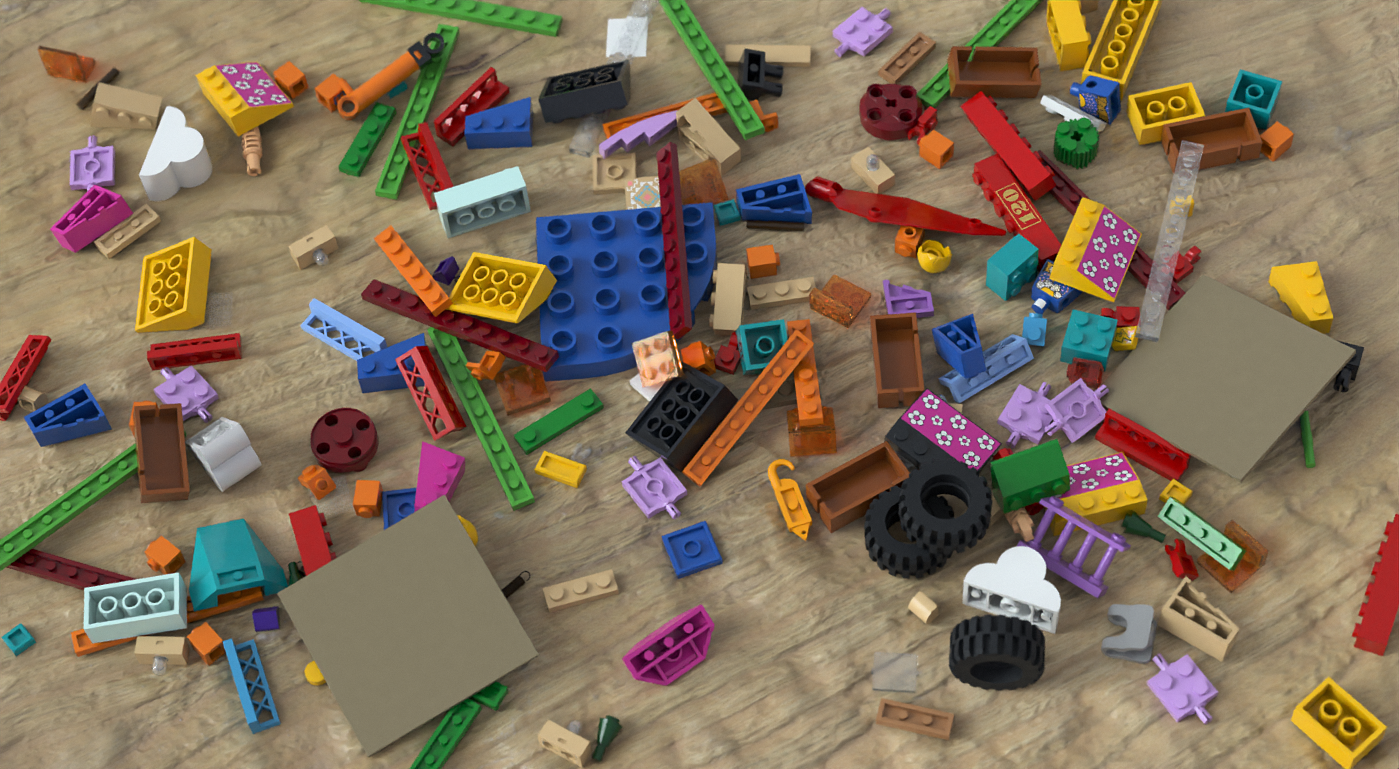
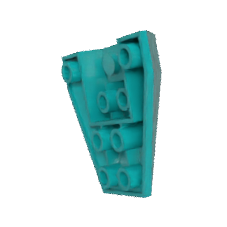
(230, 560)

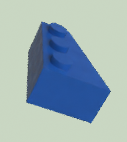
(501, 126)
(775, 201)
(960, 346)
(381, 371)
(68, 418)

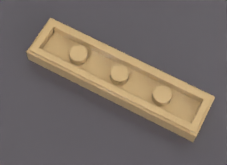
(775, 54)

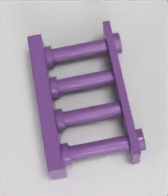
(1073, 571)

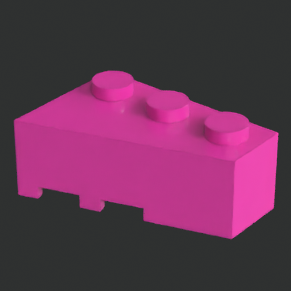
(90, 218)
(438, 474)

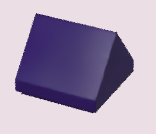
(446, 271)
(266, 619)

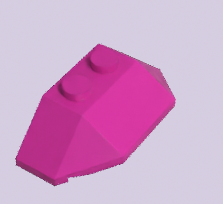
(671, 648)

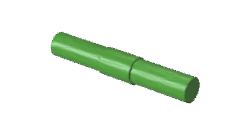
(1307, 440)

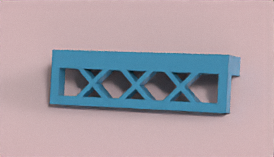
(242, 685)

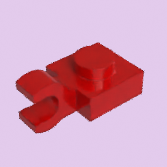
(925, 123)
(1184, 263)
(1125, 315)
(728, 357)
(1182, 563)

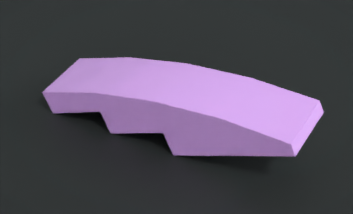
(647, 130)

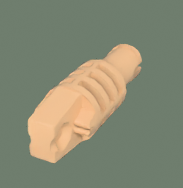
(252, 151)
(1021, 523)

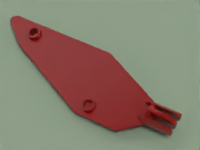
(896, 210)

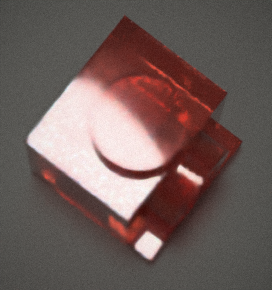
(1080, 366)

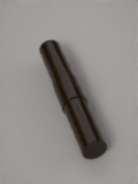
(91, 94)
(775, 225)

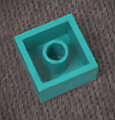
(1257, 94)
(1012, 267)
(1088, 338)
(759, 344)

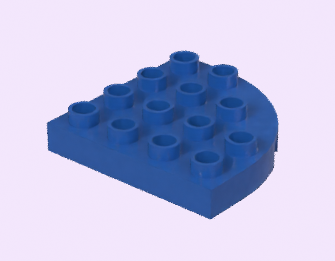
(614, 284)

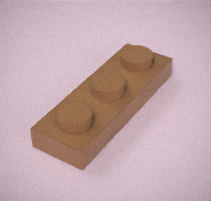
(907, 58)
(914, 718)

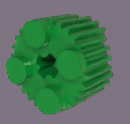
(1076, 142)

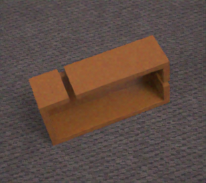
(994, 71)
(1224, 138)
(896, 359)
(161, 453)
(850, 488)

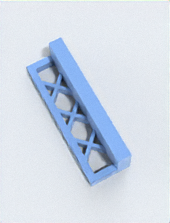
(346, 326)
(999, 362)

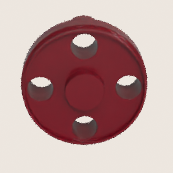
(890, 110)
(344, 440)

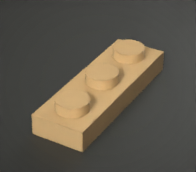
(127, 231)
(780, 293)
(580, 590)

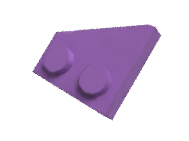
(907, 300)

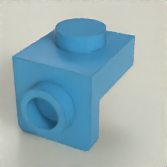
(1034, 329)

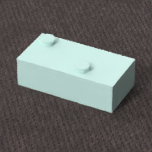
(482, 202)
(135, 608)

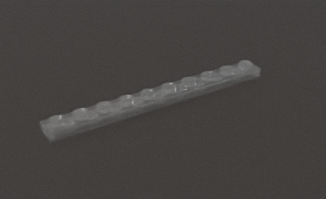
(624, 49)
(1169, 241)

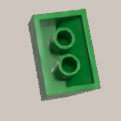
(1029, 476)

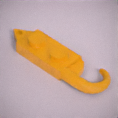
(790, 500)

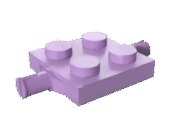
(862, 31)
(92, 166)
(189, 390)
(1076, 410)
(1026, 415)
(654, 487)
(1182, 688)

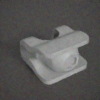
(1138, 639)

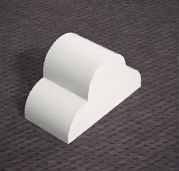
(174, 158)
(224, 452)
(1014, 588)

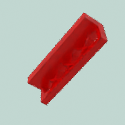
(485, 98)
(434, 159)
(195, 351)
(21, 372)
(436, 387)
(1142, 447)

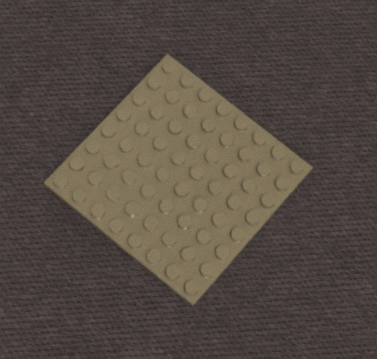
(1224, 377)
(407, 625)

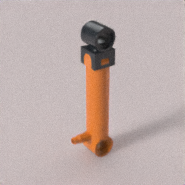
(415, 59)

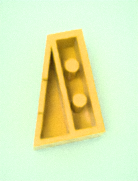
(1304, 294)

